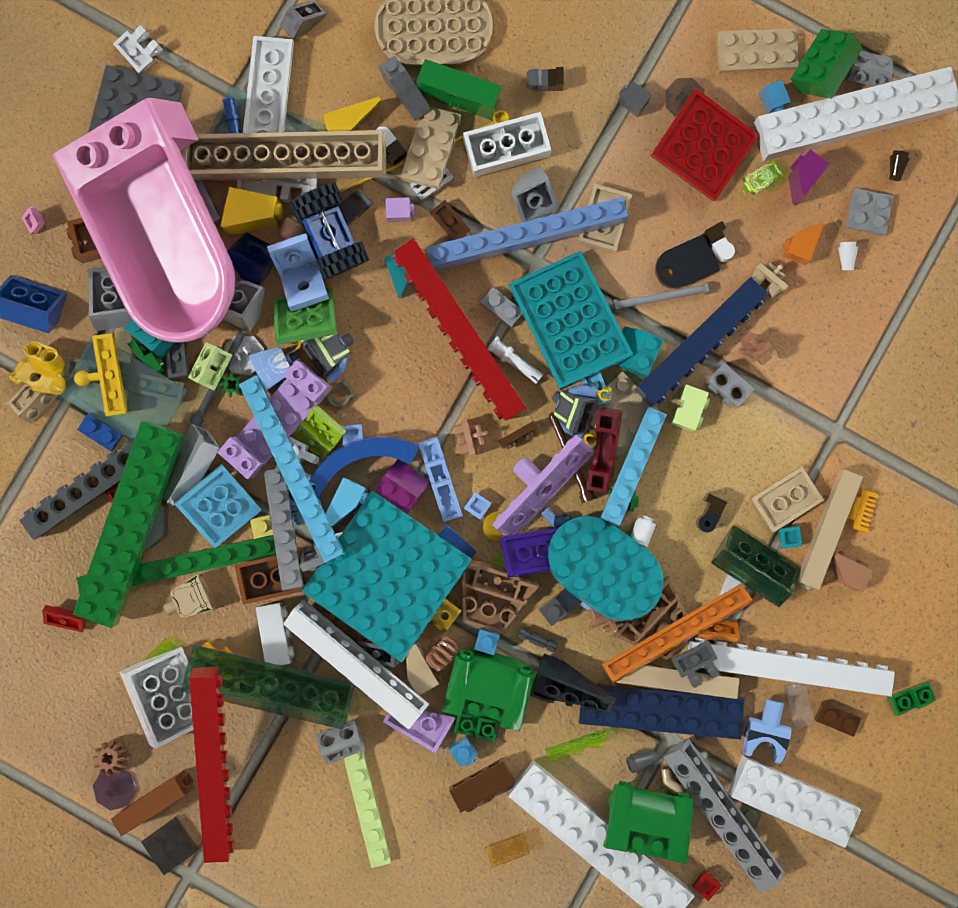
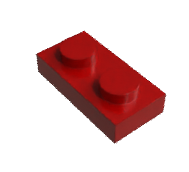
(63, 618)

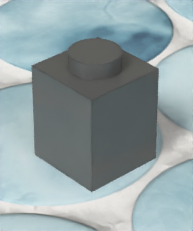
(634, 98)

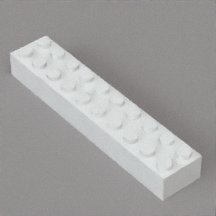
(856, 113)
(585, 832)

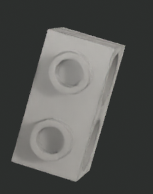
(732, 381)
(342, 745)

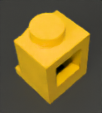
(452, 610)

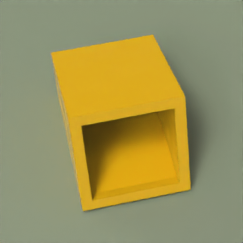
(250, 212)

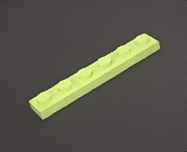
(367, 810)

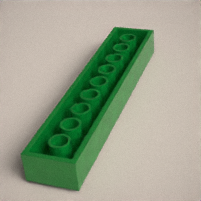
(129, 524)

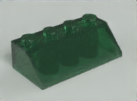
(756, 566)

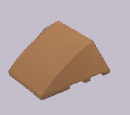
(489, 599)
(662, 615)

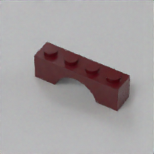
(607, 436)

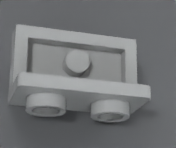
(871, 69)
(310, 559)

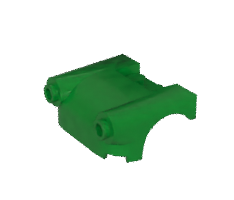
(489, 687)
(649, 822)

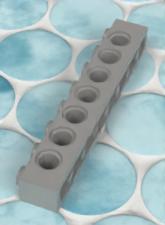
(724, 815)

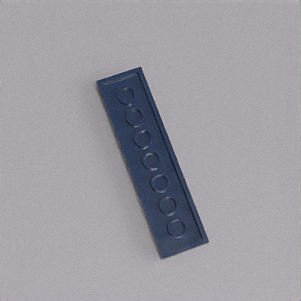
(669, 712)

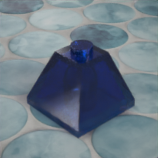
(251, 258)

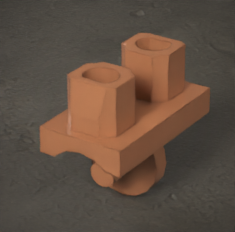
(755, 348)
(473, 436)
(598, 620)

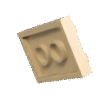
(607, 237)
(786, 499)

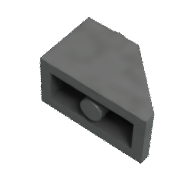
(302, 18)

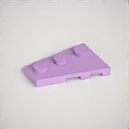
(427, 729)

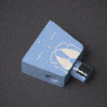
(272, 365)

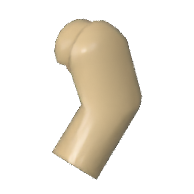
(668, 783)

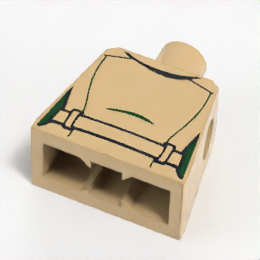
(190, 598)

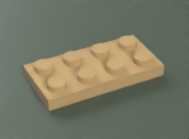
(757, 50)
(431, 148)

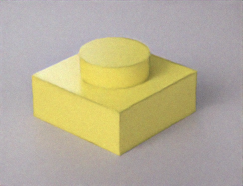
(261, 526)

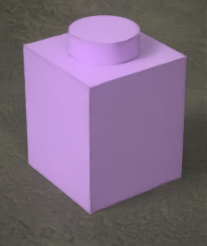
(399, 210)

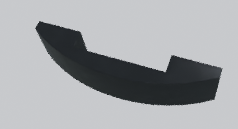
(352, 207)

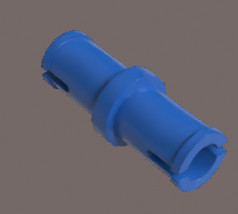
(231, 118)

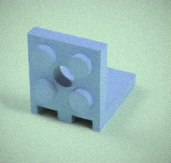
(298, 272)

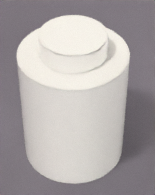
(643, 530)

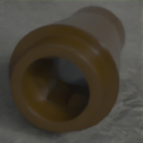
(898, 164)

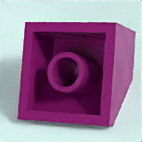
(805, 173)
(402, 486)

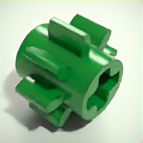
(225, 384)

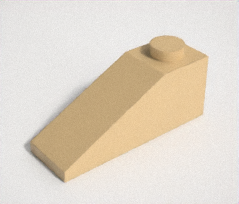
(419, 673)

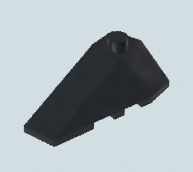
(563, 683)

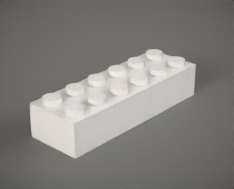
(793, 801)

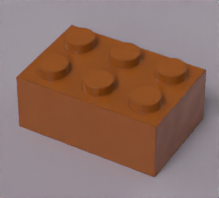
(261, 580)

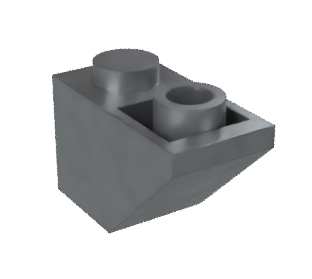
(159, 528)

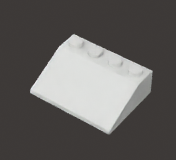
(158, 698)

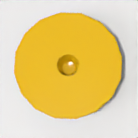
(489, 530)

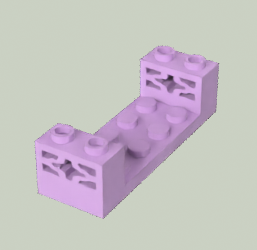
(292, 403)

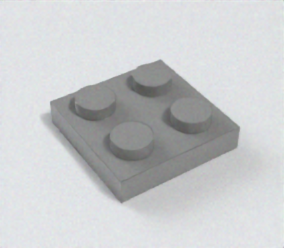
(869, 212)

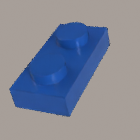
(100, 432)

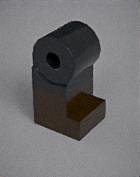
(711, 514)

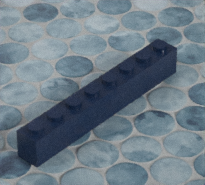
(701, 341)

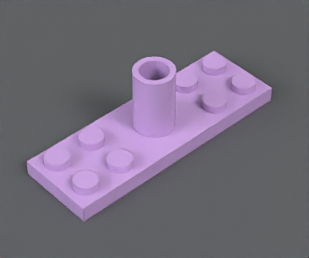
(541, 485)

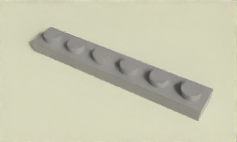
(283, 530)

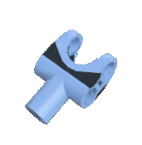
(768, 730)

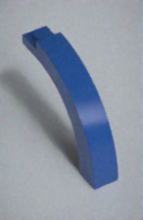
(358, 449)

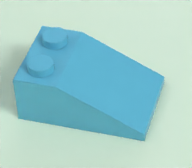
(346, 501)

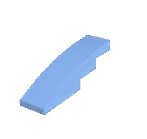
(440, 479)

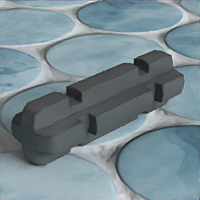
(538, 639)

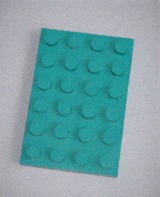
(570, 320)

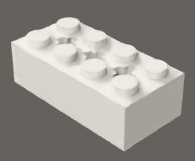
(507, 132)

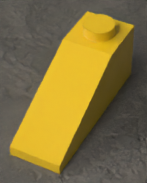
(351, 116)

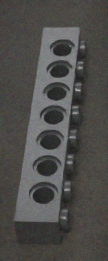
(32, 517)

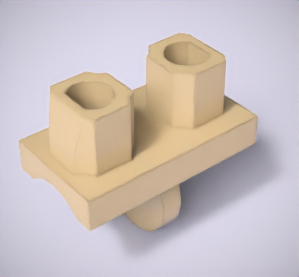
(772, 276)

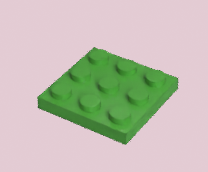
(304, 323)

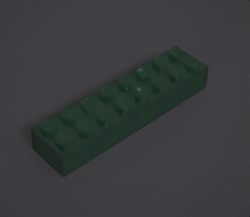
(275, 687)

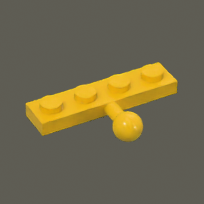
(108, 374)

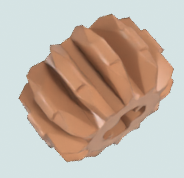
(441, 653)
(103, 758)

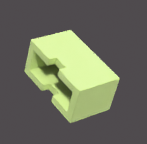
(692, 404)

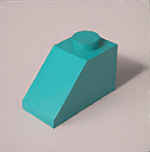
(397, 276)

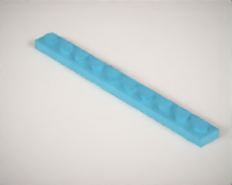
(291, 469)

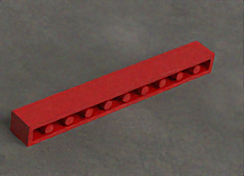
(459, 330)
(210, 764)

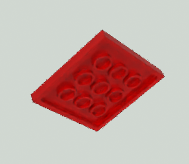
(704, 145)

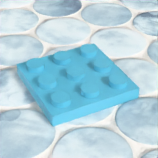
(218, 506)

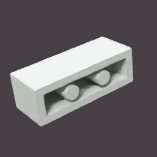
(274, 634)

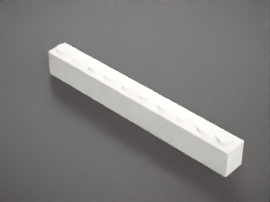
(800, 668)

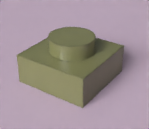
(751, 814)

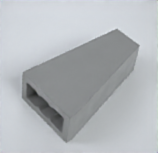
(192, 463)

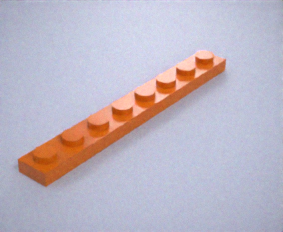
(677, 633)

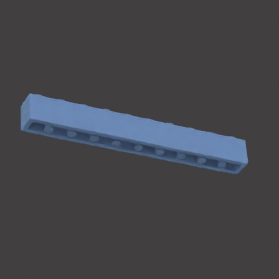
(528, 234)

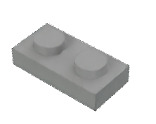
(501, 307)

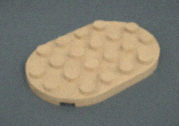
(433, 30)

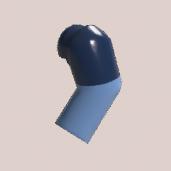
(555, 520)

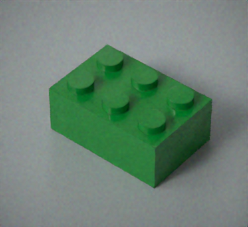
(826, 63)

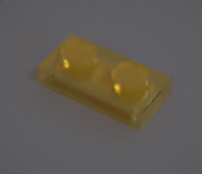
(507, 850)

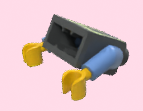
(328, 354)
(576, 409)

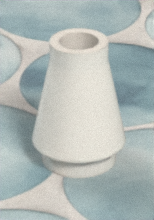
(847, 255)

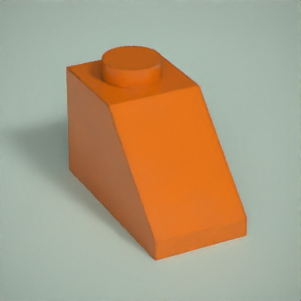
(802, 244)

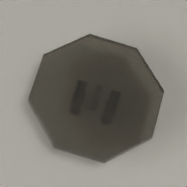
(679, 92)

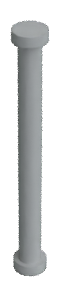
(704, 288)

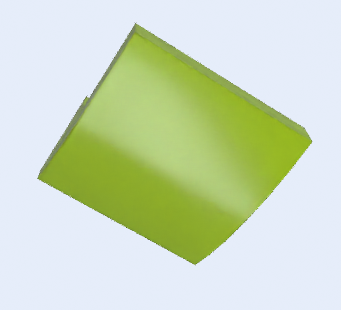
(319, 432)

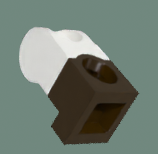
(393, 148)
(718, 243)

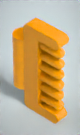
(857, 510)

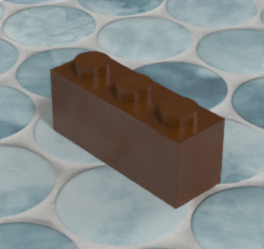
(482, 785)

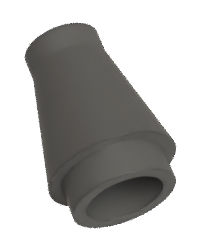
(639, 761)

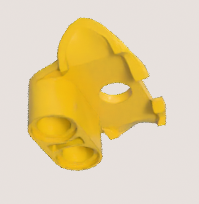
(43, 361)

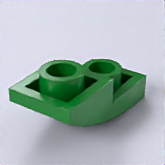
(150, 359)
(911, 697)
(476, 726)

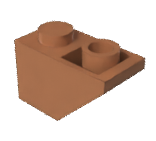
(851, 573)

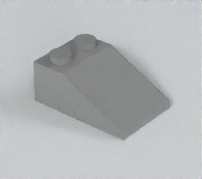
(105, 304)

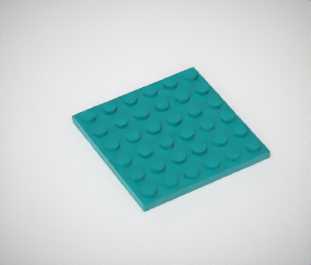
(388, 577)

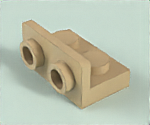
(30, 404)

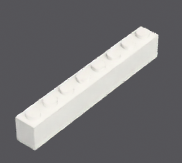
(355, 664)

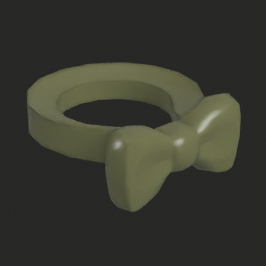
(344, 384)

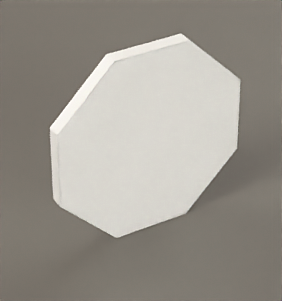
(241, 362)

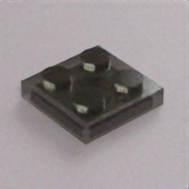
(169, 845)

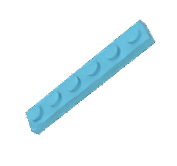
(633, 466)

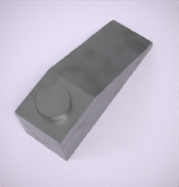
(404, 88)

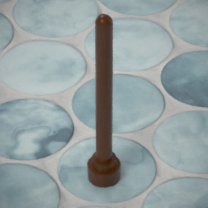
(585, 495)

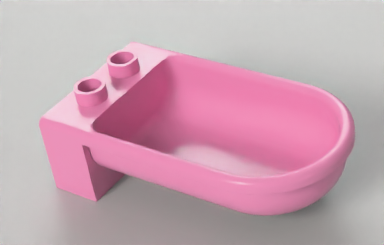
(151, 220)

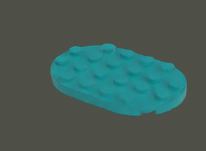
(605, 568)

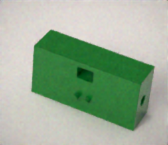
(458, 89)

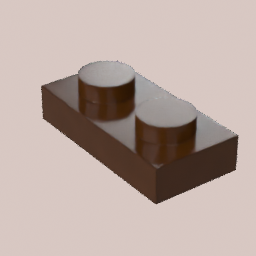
(449, 221)
(511, 439)
(837, 719)

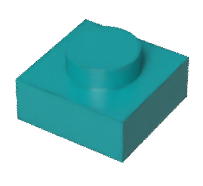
(790, 537)

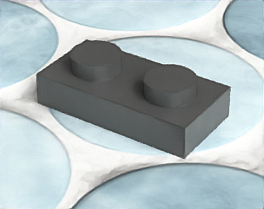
(177, 361)

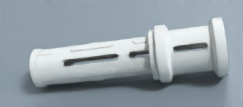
(507, 355)

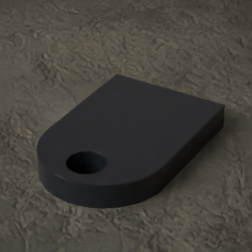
(687, 263)

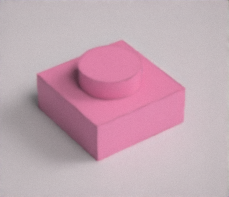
(33, 220)

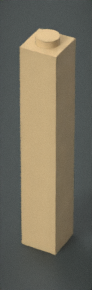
(829, 529)
(669, 679)

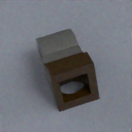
(545, 79)

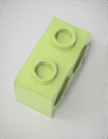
(210, 366)

